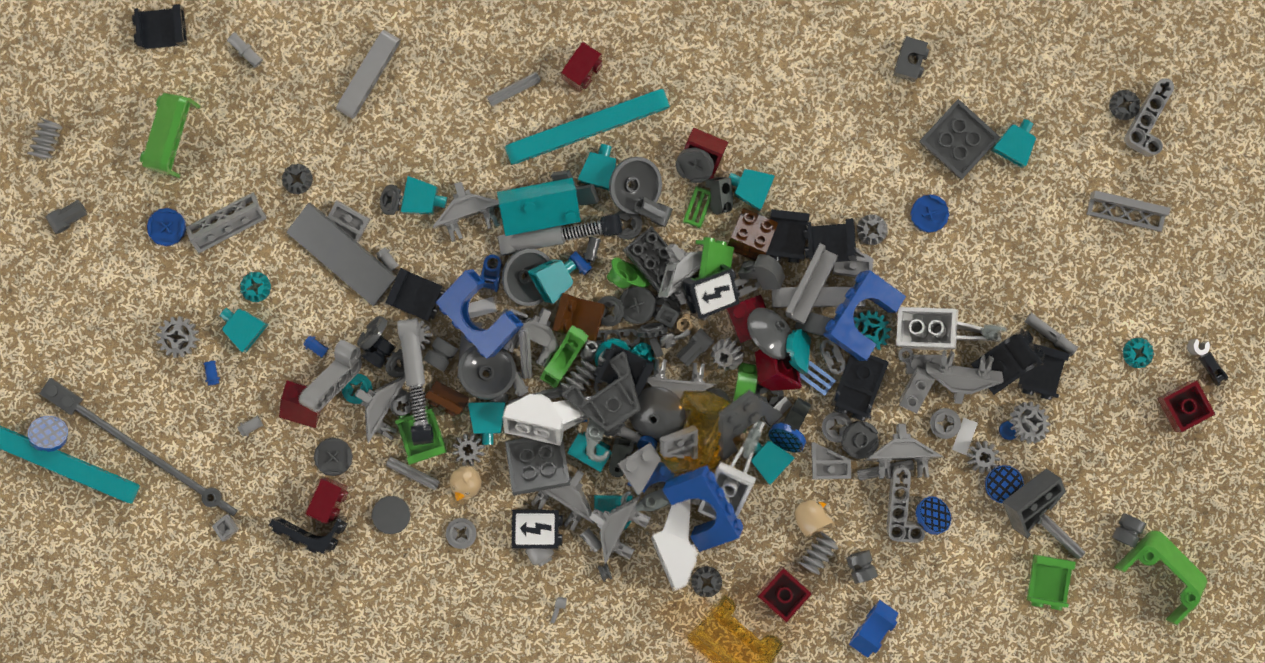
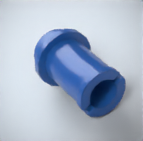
(580, 263)
(315, 346)
(211, 373)

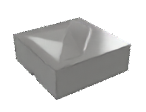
(225, 527)

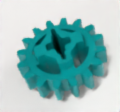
(881, 325)

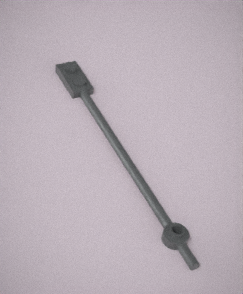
(71, 402)

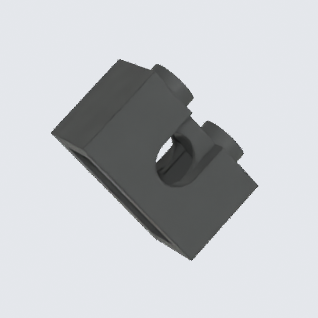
(903, 67)

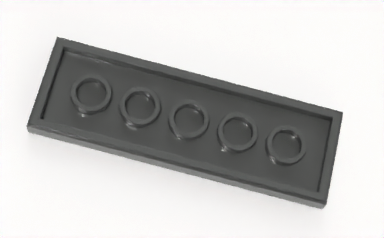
(341, 254)

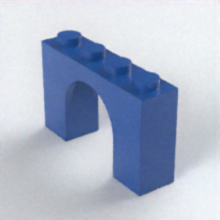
(455, 305)
(842, 327)
(703, 485)

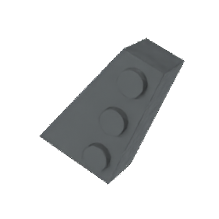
(1033, 500)

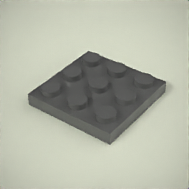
(959, 139)
(536, 465)

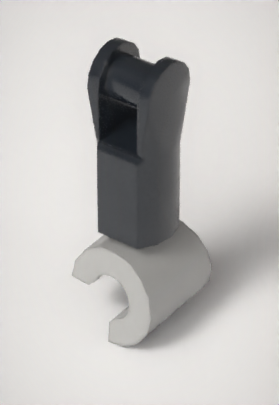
(1207, 360)

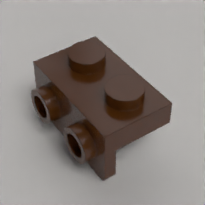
(447, 397)

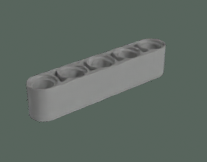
(368, 74)
(827, 298)

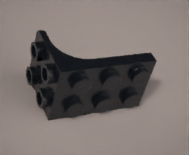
(1013, 357)
(859, 386)
(314, 543)

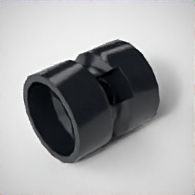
(378, 351)

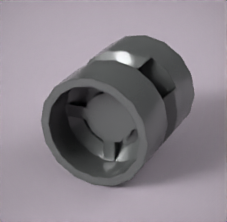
(440, 354)
(1129, 530)
(862, 567)

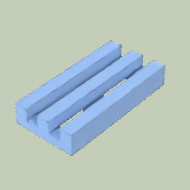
(828, 386)

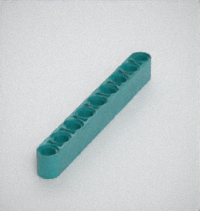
(587, 126)
(69, 467)

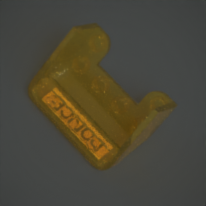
(705, 417)
(727, 640)

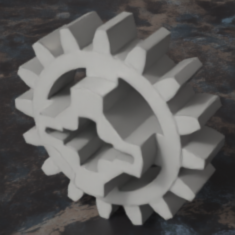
(177, 330)
(1030, 422)

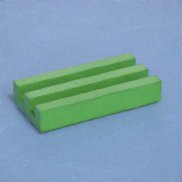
(692, 222)

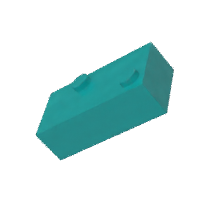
(539, 206)

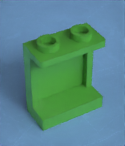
(713, 256)
(420, 452)
(1050, 581)

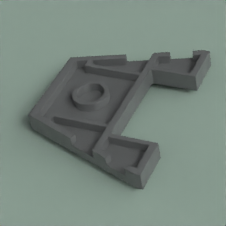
(614, 402)
(741, 415)

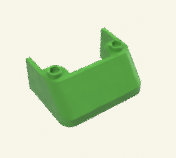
(166, 133)
(1158, 546)

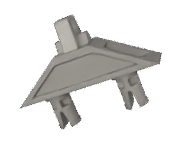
(464, 206)
(681, 266)
(964, 379)
(678, 386)
(377, 405)
(903, 448)
(570, 496)
(613, 524)

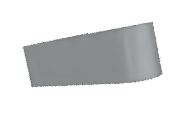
(1151, 116)
(333, 378)
(901, 502)

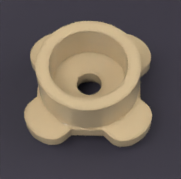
(687, 323)

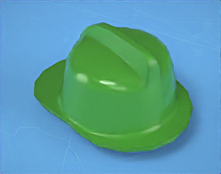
(626, 274)

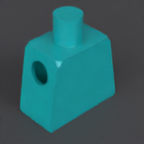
(1016, 143)
(598, 168)
(752, 187)
(421, 198)
(552, 278)
(242, 328)
(487, 419)
(770, 460)

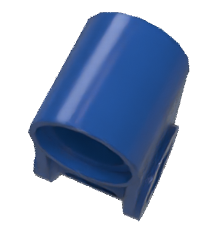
(491, 274)

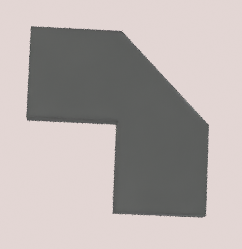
(585, 193)

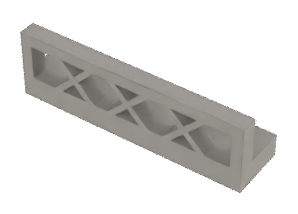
(1123, 202)
(226, 224)
(811, 284)

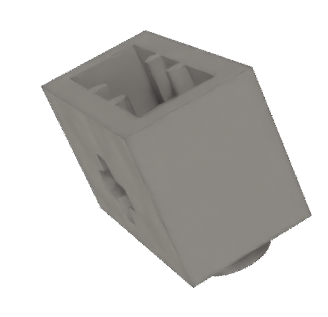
(916, 390)

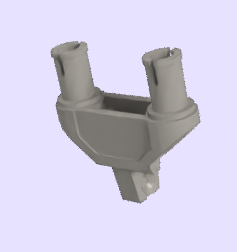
(539, 333)

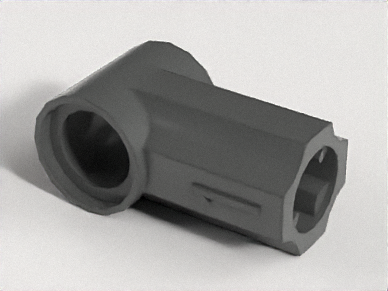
(655, 211)
(62, 218)
(698, 344)

